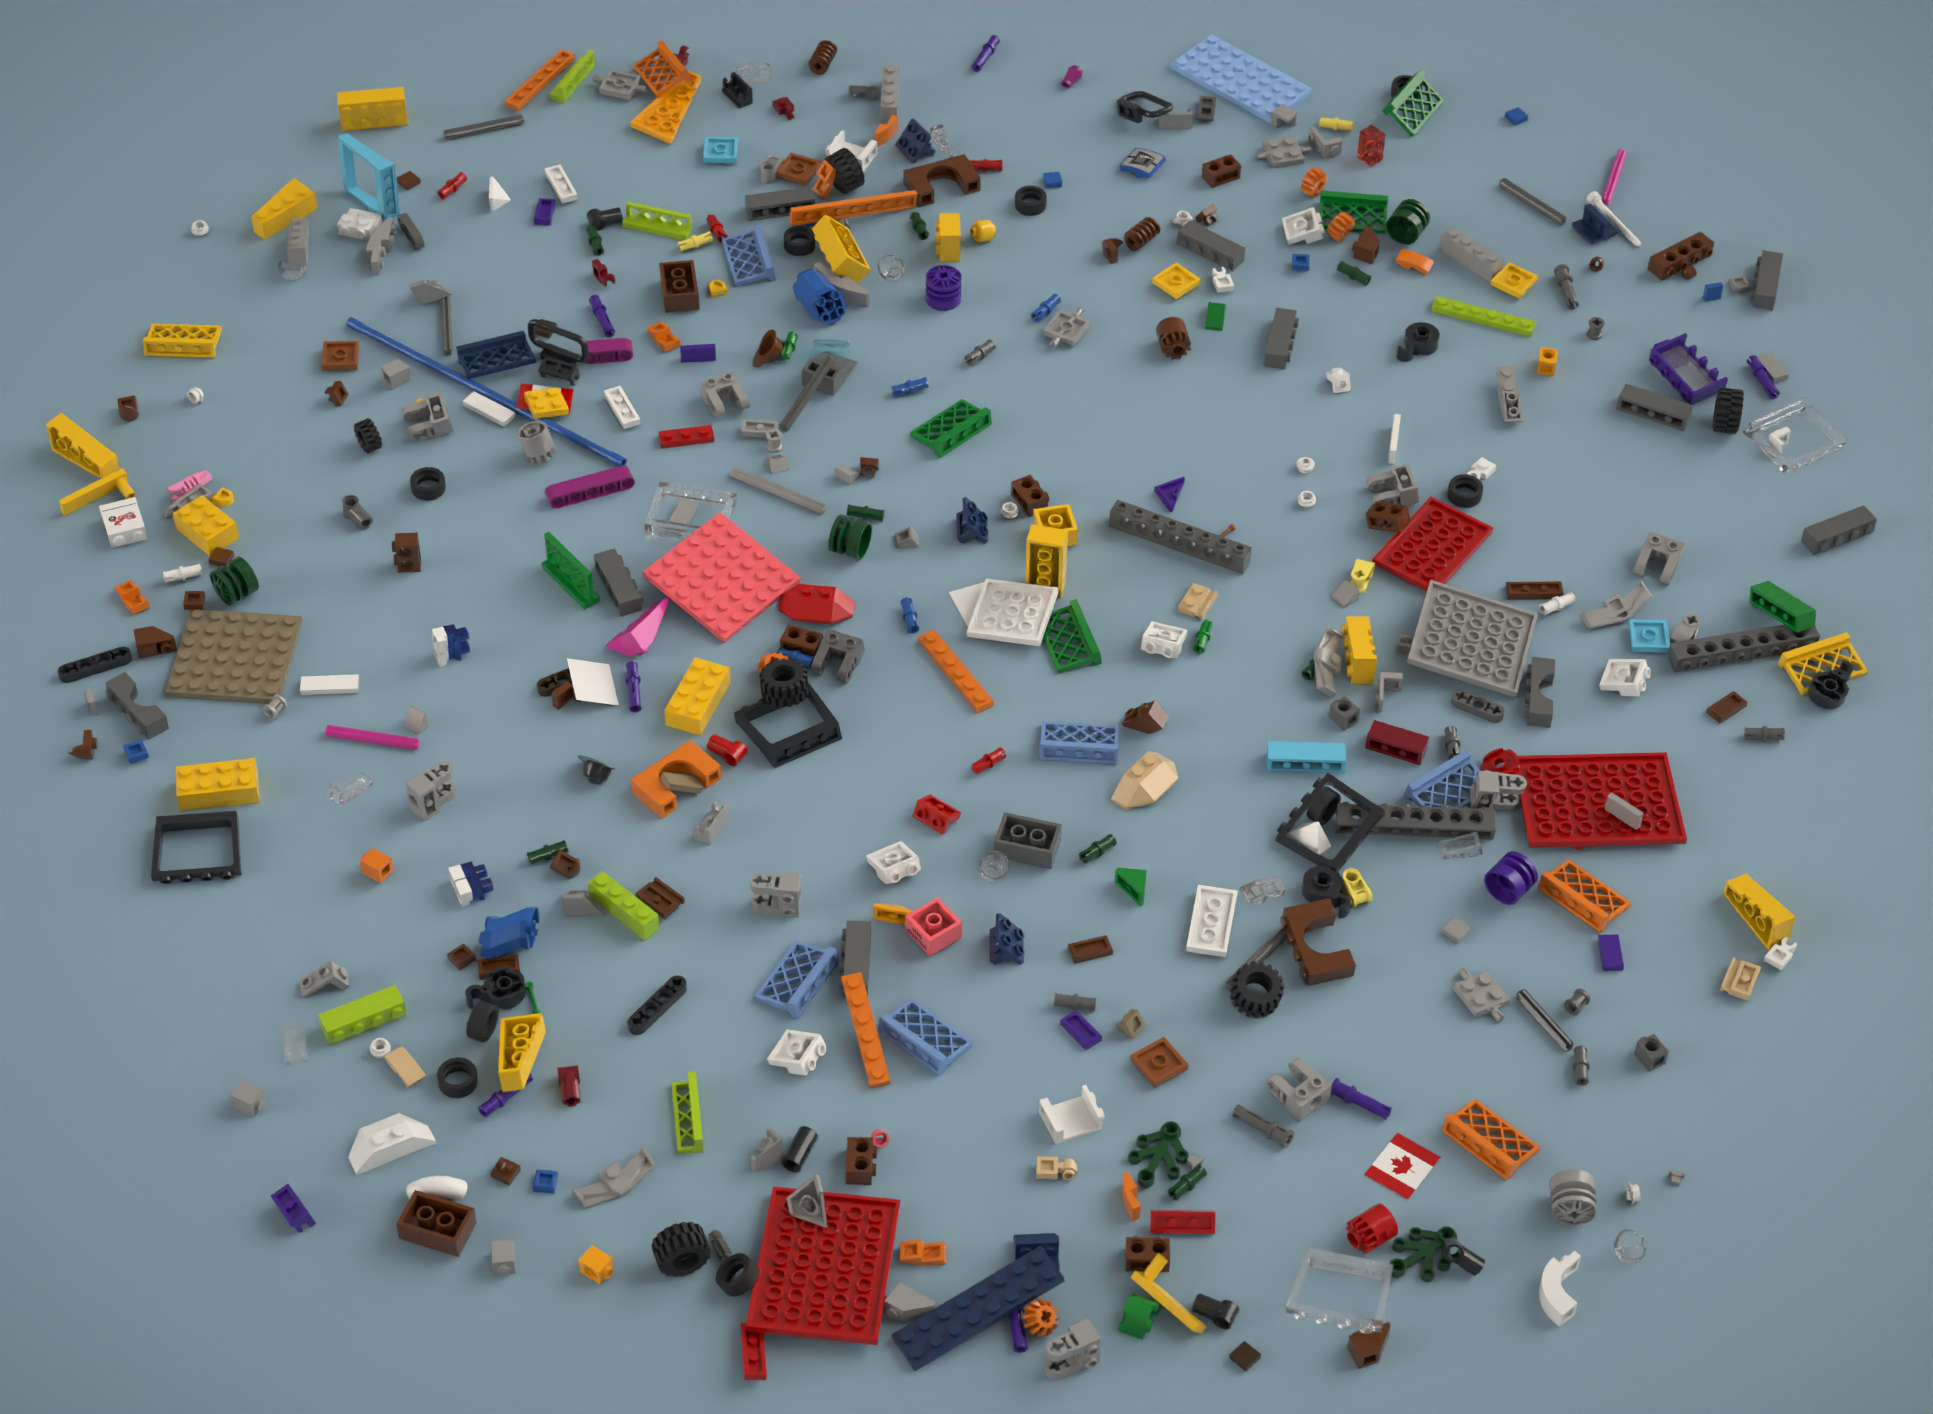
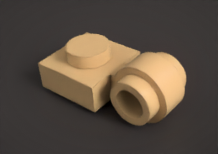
(1049, 1168)

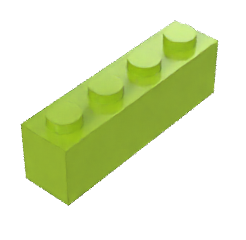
(623, 905)
(362, 1014)

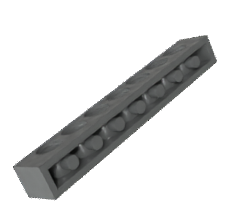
(1180, 536)
(1738, 647)
(1425, 826)

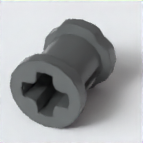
(1596, 325)
(1577, 1001)

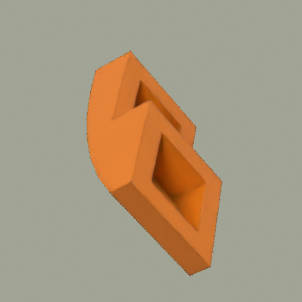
(887, 131)
(826, 179)
(1412, 259)
(662, 336)
(131, 597)
(1129, 1195)
(917, 1253)

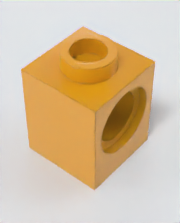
(1547, 361)
(596, 1265)

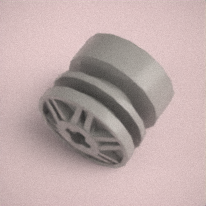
(1573, 1197)

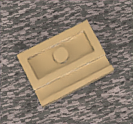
(1197, 601)
(1740, 979)

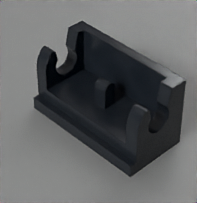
(737, 91)
(559, 369)

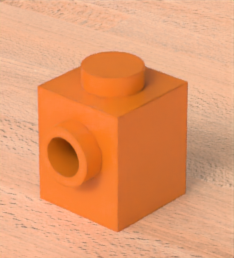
(376, 865)

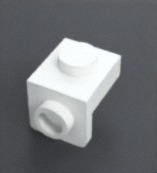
(1340, 380)
(1780, 438)

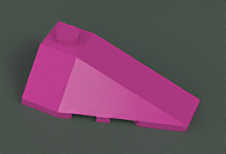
(640, 632)

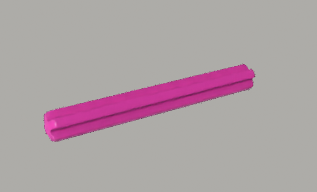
(1613, 178)
(372, 737)

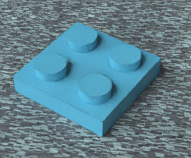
(720, 150)
(1649, 635)

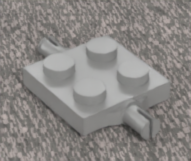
(620, 84)
(1283, 151)
(1066, 327)
(1481, 994)

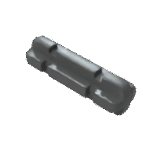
(719, 1245)

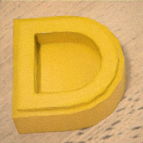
(717, 288)
(223, 498)

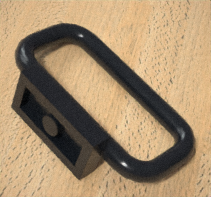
(1134, 112)
(555, 352)

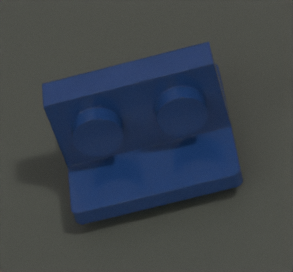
(915, 141)
(1594, 225)
(971, 522)
(1006, 941)
(1027, 1242)

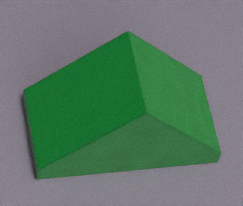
(1215, 316)
(1132, 882)

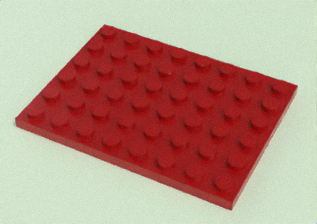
(1570, 792)
(825, 1278)

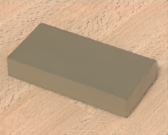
(681, 782)

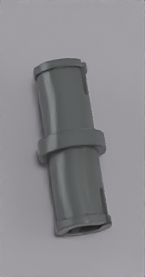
(979, 352)
(1764, 733)
(1452, 742)
(1074, 1001)
(1581, 1066)

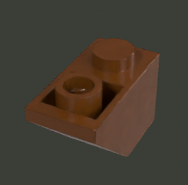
(1367, 246)
(153, 641)
(1146, 718)
(1368, 1348)

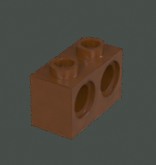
(1221, 171)
(1029, 494)
(1388, 517)
(407, 552)
(801, 639)
(860, 1156)
(1147, 1251)

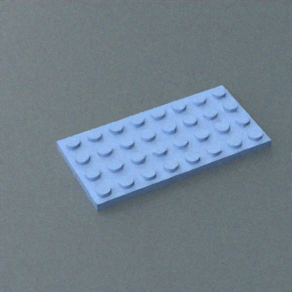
(1240, 77)

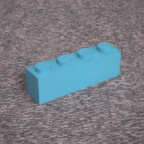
(1306, 757)

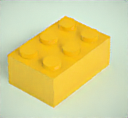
(205, 525)

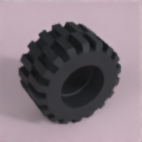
(848, 171)
(1728, 410)
(784, 683)
(1261, 975)
(681, 1249)

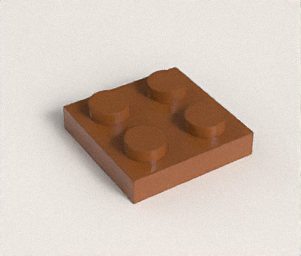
(798, 169)
(340, 355)
(1159, 1062)

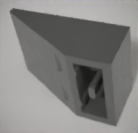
(835, 376)

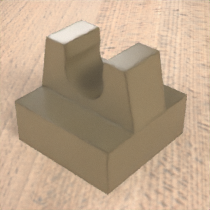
(1131, 1023)

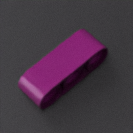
(609, 350)

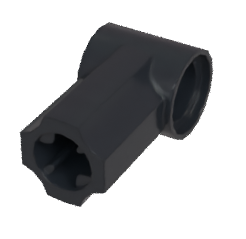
(604, 218)
(1463, 1257)
(1221, 1313)

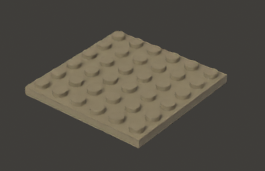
(234, 656)

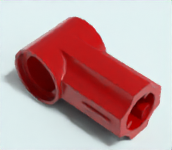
(730, 751)

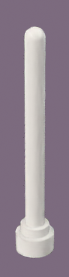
(1596, 201)

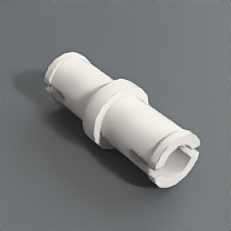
(182, 573)
(1557, 603)

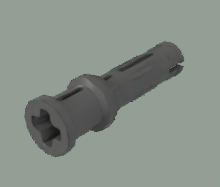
(1565, 281)
(1271, 1129)

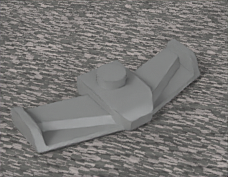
(1617, 608)
(1327, 661)
(615, 1180)

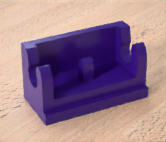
(292, 1208)

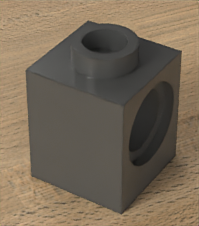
(1344, 713)
(1651, 1052)

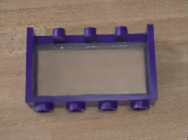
(1685, 370)

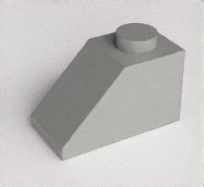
(907, 1304)

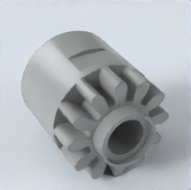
(536, 442)

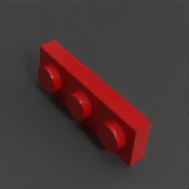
(686, 436)
(1182, 1221)
(753, 1354)

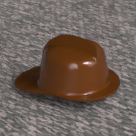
(769, 349)

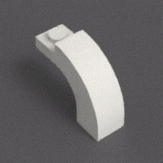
(1553, 1298)

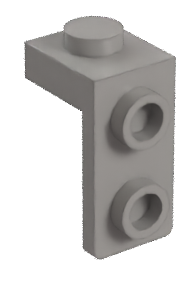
(1325, 148)
(1389, 682)
(327, 973)

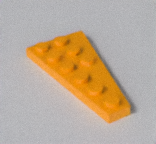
(666, 112)

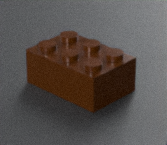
(679, 286)
(436, 1223)

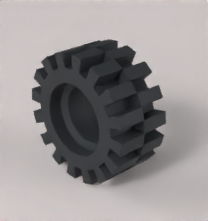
(367, 435)

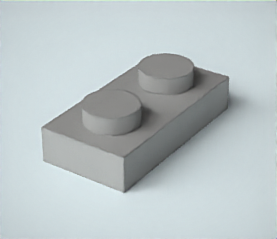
(757, 428)

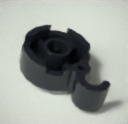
(1419, 338)
(1830, 688)
(1325, 883)
(502, 988)

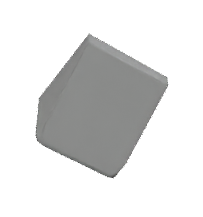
(777, 463)
(846, 473)
(907, 538)
(1346, 593)
(416, 720)

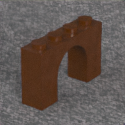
(955, 168)
(1315, 966)

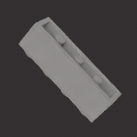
(889, 93)
(298, 242)
(1470, 254)

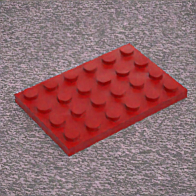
(1432, 544)

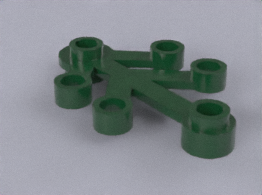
(1159, 1151)
(1422, 1250)

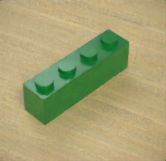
(1782, 606)

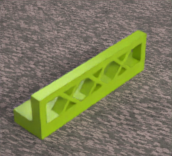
(573, 78)
(658, 224)
(694, 1111)

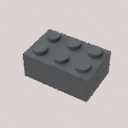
(1028, 840)

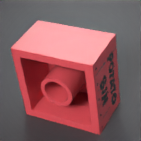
(933, 926)

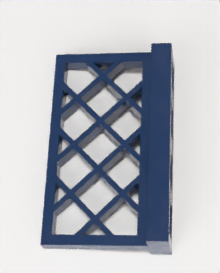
(499, 347)

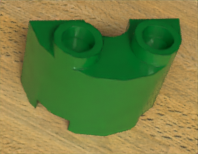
(1138, 1316)

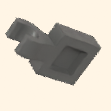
(859, 90)

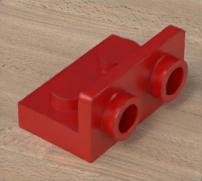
(935, 813)

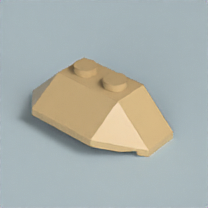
(1145, 781)

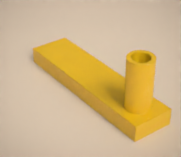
(96, 490)
(1146, 1281)

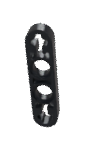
(96, 667)
(654, 1003)

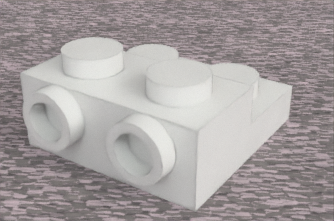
(359, 224)
(1303, 226)
(1163, 639)
(1625, 676)
(894, 862)
(798, 1051)

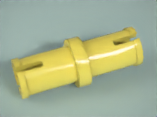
(1336, 124)
(695, 241)

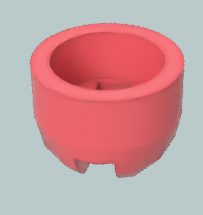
(880, 1141)

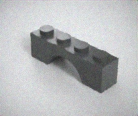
(1539, 707)
(148, 719)

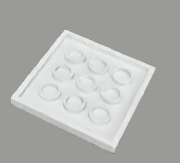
(1012, 612)

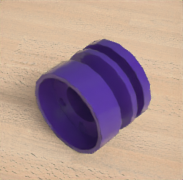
(943, 287)
(1511, 878)

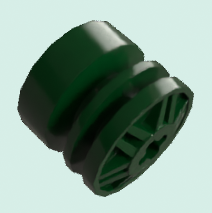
(1408, 221)
(850, 537)
(234, 581)

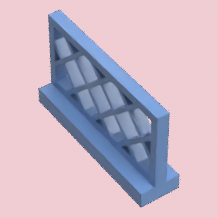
(760, 249)
(1079, 750)
(1437, 776)
(810, 982)
(915, 1044)

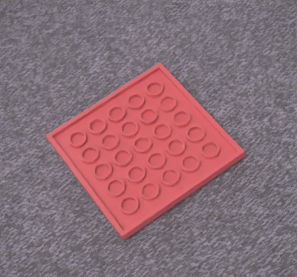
(721, 577)

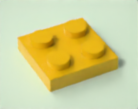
(1176, 280)
(1514, 280)
(546, 403)

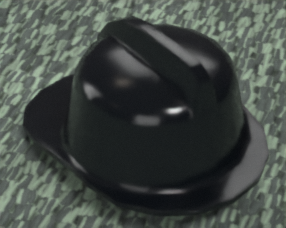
(595, 770)

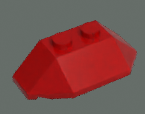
(816, 604)

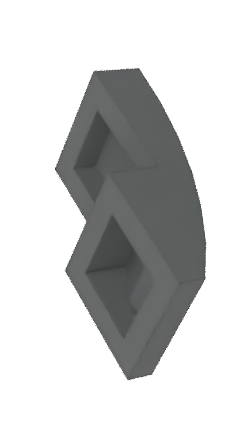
(1206, 108)

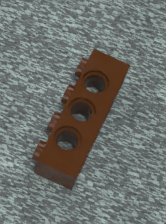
(1679, 255)

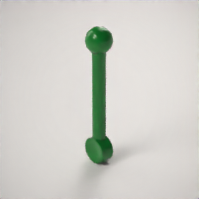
(529, 986)

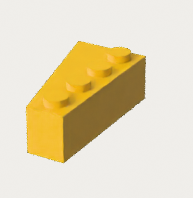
(290, 202)
(80, 447)
(1359, 650)
(518, 1049)

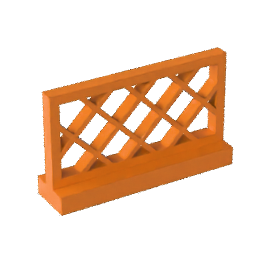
(671, 63)
(1578, 902)
(1482, 1146)

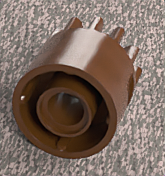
(1173, 337)

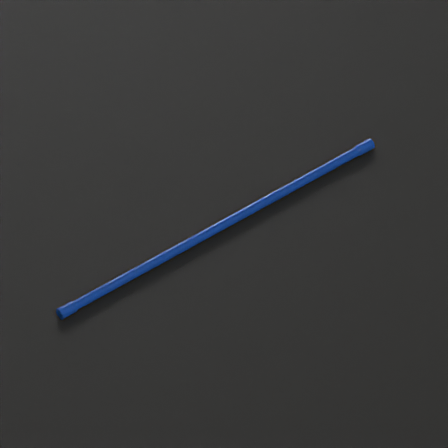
(593, 447)

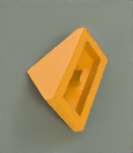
(890, 913)

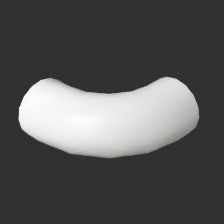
(439, 1186)

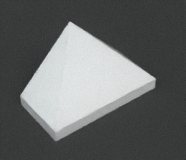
(497, 195)
(1312, 837)

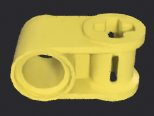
(1362, 573)
(1355, 887)

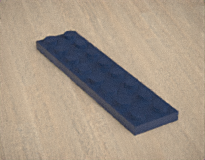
(977, 1308)

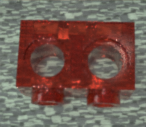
(1371, 145)

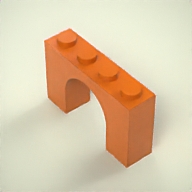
(685, 759)

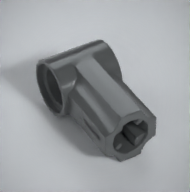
(355, 512)

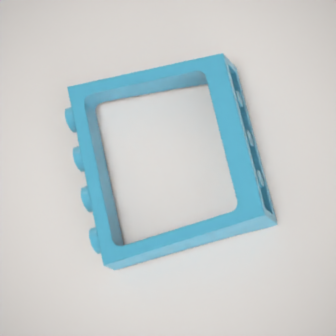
(385, 177)

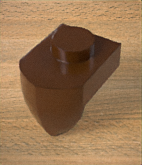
(1110, 249)
(128, 408)
(563, 694)
(86, 750)
(566, 865)

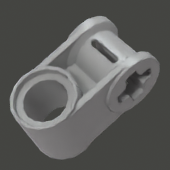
(769, 168)
(1686, 629)

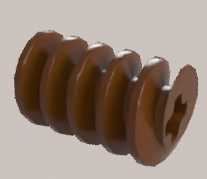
(822, 57)
(1141, 233)

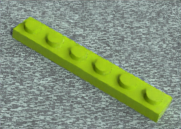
(1483, 316)

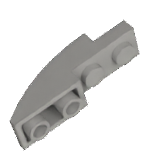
(380, 244)
(850, 290)
(1508, 394)

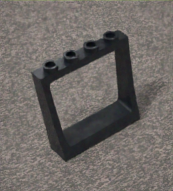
(797, 744)
(1375, 814)
(190, 822)

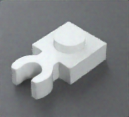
(1221, 281)
(1482, 469)
(1780, 955)

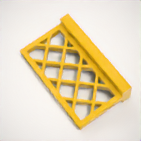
(187, 346)
(1819, 649)

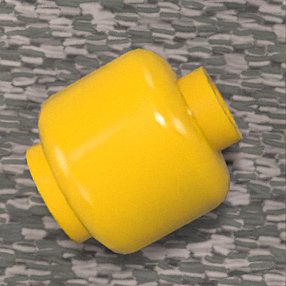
(983, 231)

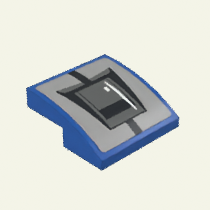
(1142, 162)

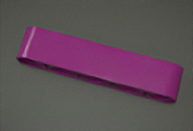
(589, 487)

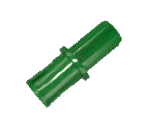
(789, 345)
(1203, 636)

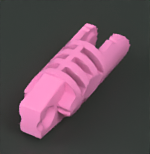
(188, 484)

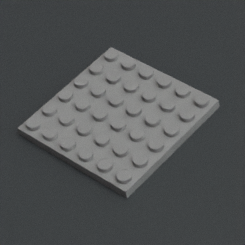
(1472, 638)

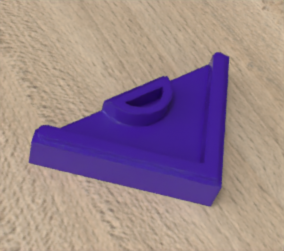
(1170, 492)

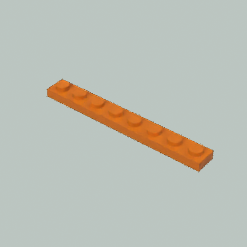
(853, 207)

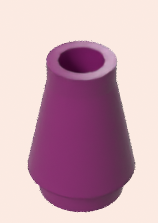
(1072, 75)

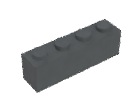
(777, 203)
(1211, 245)
(1766, 279)
(1281, 338)
(1654, 407)
(1839, 530)
(618, 582)
(856, 950)

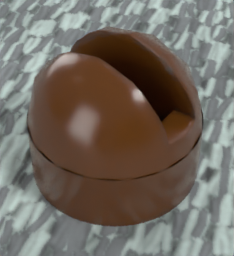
(1593, 262)
(1689, 272)

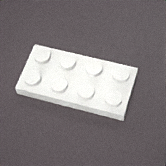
(1211, 921)

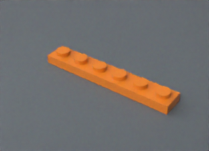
(539, 80)
(955, 671)
(865, 1030)

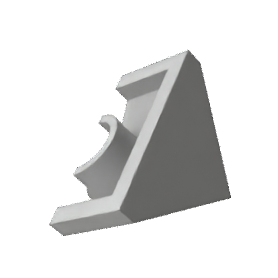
(428, 291)
(579, 904)
(770, 1152)
(808, 1202)

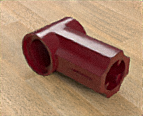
(569, 1082)

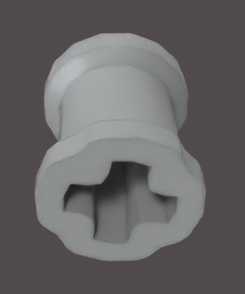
(773, 437)
(273, 708)

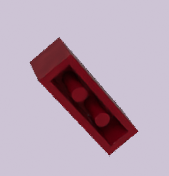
(1397, 742)

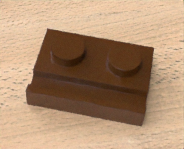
(660, 898)

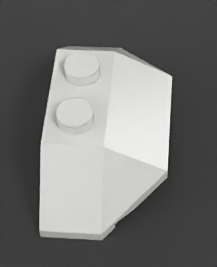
(388, 1141)

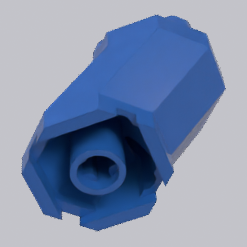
(819, 296)
(509, 932)

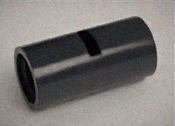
(799, 1149)

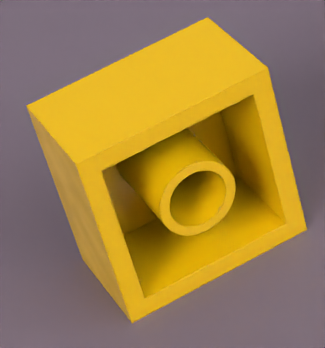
(948, 237)
(1057, 517)

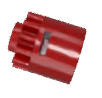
(1371, 1228)

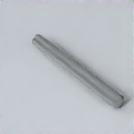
(778, 490)

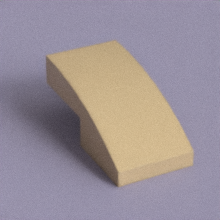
(405, 1066)

